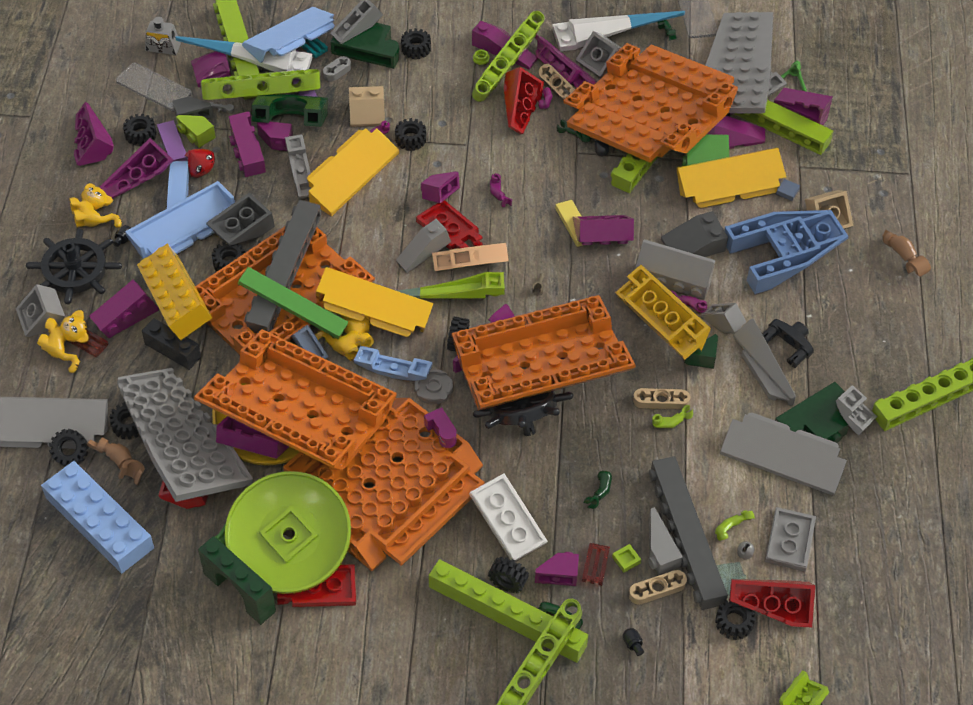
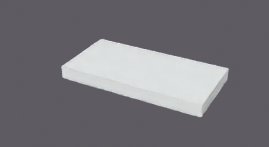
(508, 517)

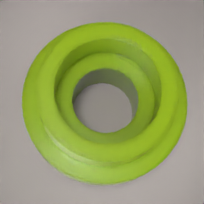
(481, 57)

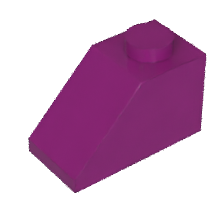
(274, 134)
(440, 186)
(559, 570)

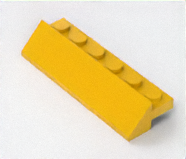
(664, 312)

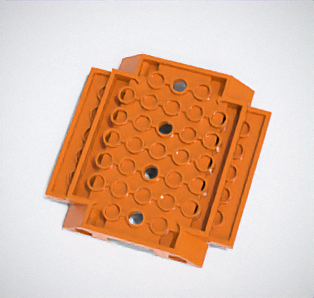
(636, 90)
(409, 496)

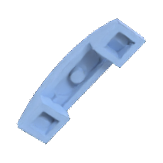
(392, 367)

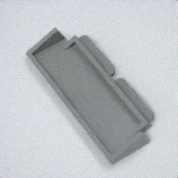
(35, 420)
(784, 452)

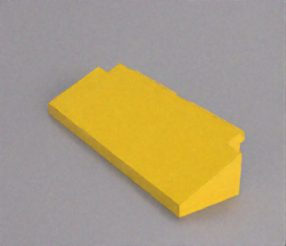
(350, 170)
(723, 178)
(364, 299)

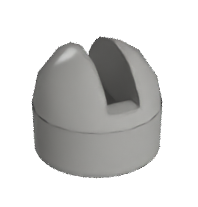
(749, 552)

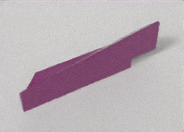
(562, 64)

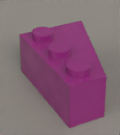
(806, 104)
(246, 145)
(124, 309)
(238, 435)

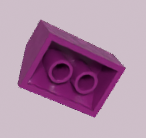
(604, 229)

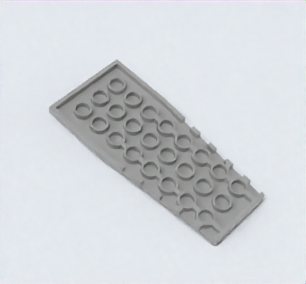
(745, 52)
(180, 436)

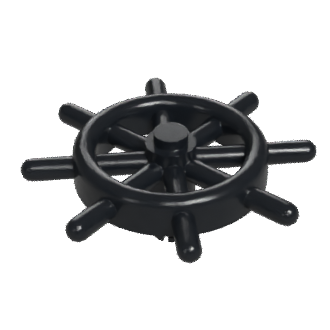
(74, 265)
(524, 411)

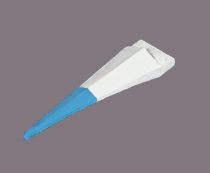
(576, 32)
(291, 61)

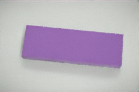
(172, 141)

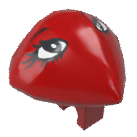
(200, 162)

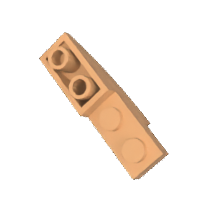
(470, 256)

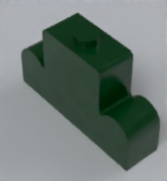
(370, 46)
(818, 415)

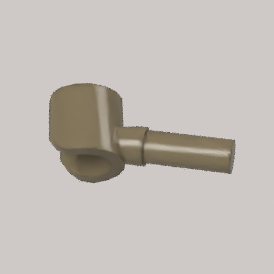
(538, 284)

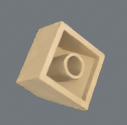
(366, 106)
(835, 201)

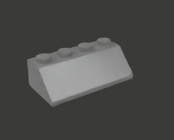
(677, 268)

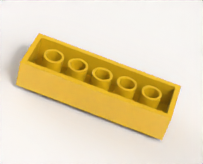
(174, 291)

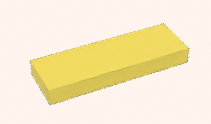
(566, 212)

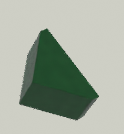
(706, 357)

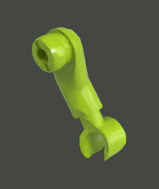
(671, 422)
(731, 522)

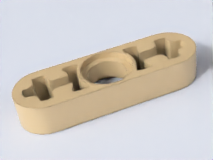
(550, 80)
(655, 404)
(664, 580)

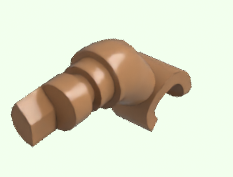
(906, 250)
(121, 457)

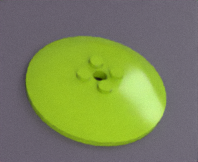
(289, 503)

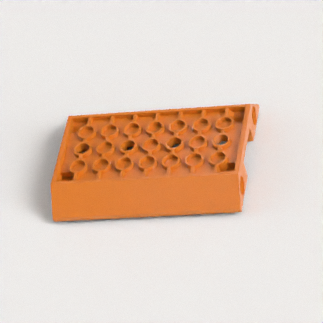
(230, 301)
(498, 351)
(307, 388)

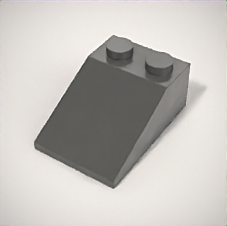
(242, 221)
(698, 236)

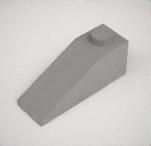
(357, 21)
(427, 241)
(663, 552)

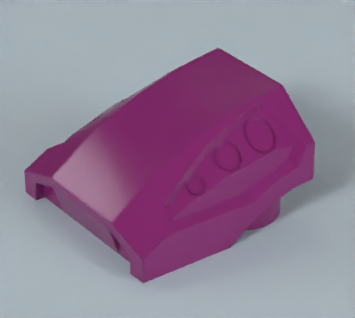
(210, 66)

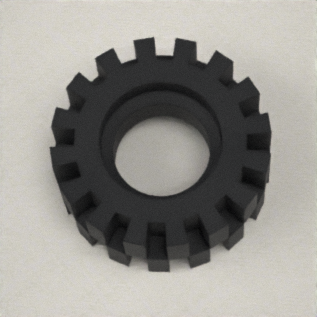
(415, 37)
(136, 123)
(410, 141)
(224, 251)
(456, 325)
(119, 428)
(62, 437)
(508, 574)
(730, 628)

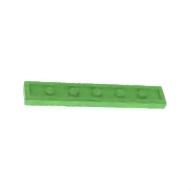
(293, 302)

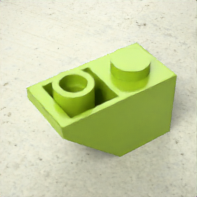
(196, 129)

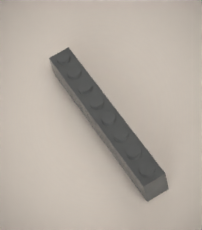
(285, 262)
(688, 533)

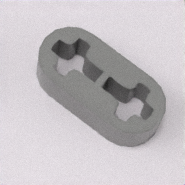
(337, 69)

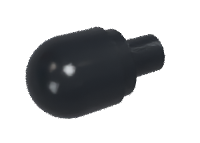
(601, 148)
(120, 235)
(633, 641)

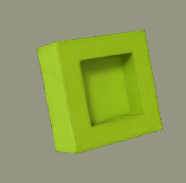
(626, 558)

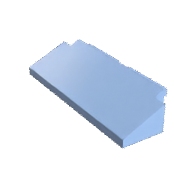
(290, 33)
(182, 222)

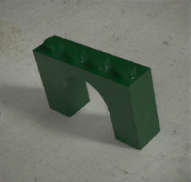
(312, 108)
(222, 564)

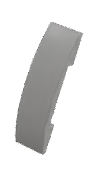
(299, 164)

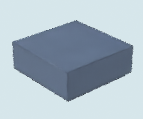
(788, 189)

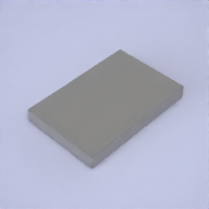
(790, 539)

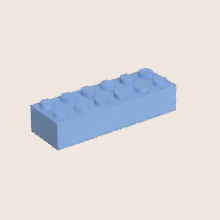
(97, 517)

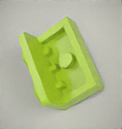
(804, 692)

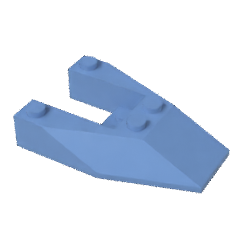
(795, 236)

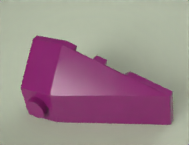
(494, 38)

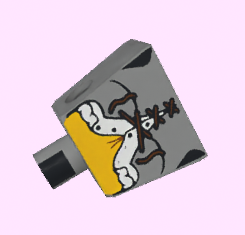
(161, 37)

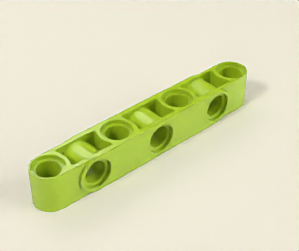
(508, 56)
(247, 84)
(539, 661)

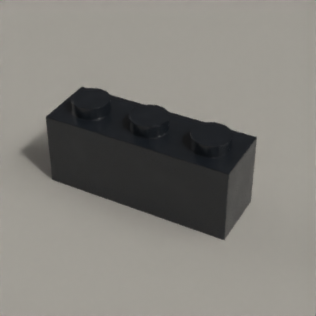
(164, 340)

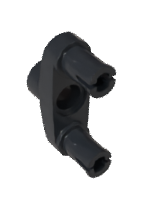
(794, 336)

